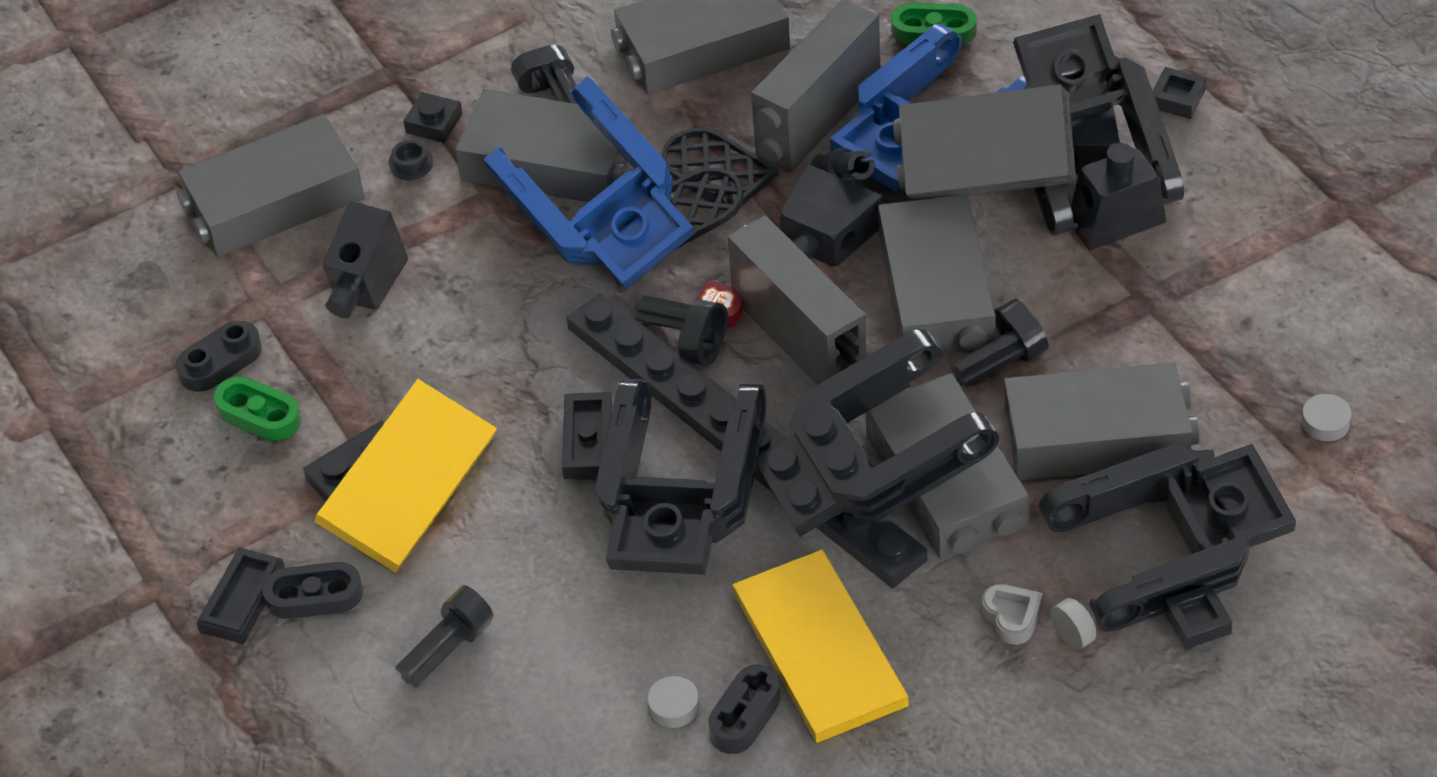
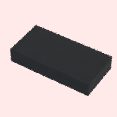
(238, 596)

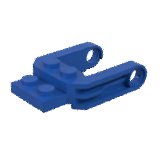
(892, 87)
(627, 223)

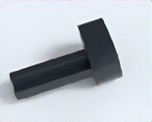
(545, 69)
(701, 325)
(1020, 338)
(464, 618)

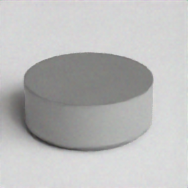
(1326, 417)
(1073, 623)
(673, 702)

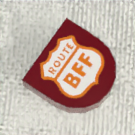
(725, 295)

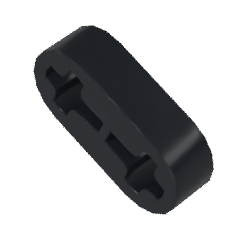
(736, 704)

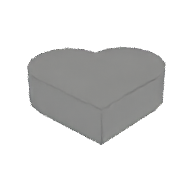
(1012, 612)

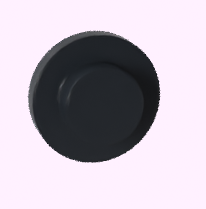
(410, 160)

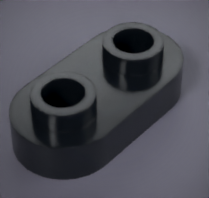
(218, 356)
(313, 590)

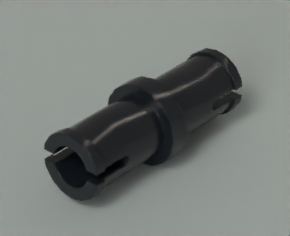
(845, 163)

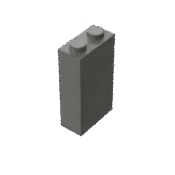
(695, 38)
(815, 85)
(545, 139)
(985, 143)
(269, 185)
(937, 271)
(795, 301)
(1095, 418)
(970, 506)

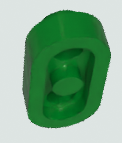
(914, 19)
(265, 409)

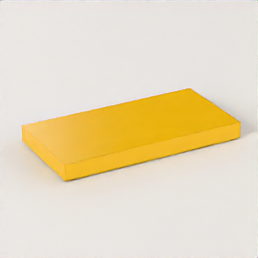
(405, 475)
(820, 646)

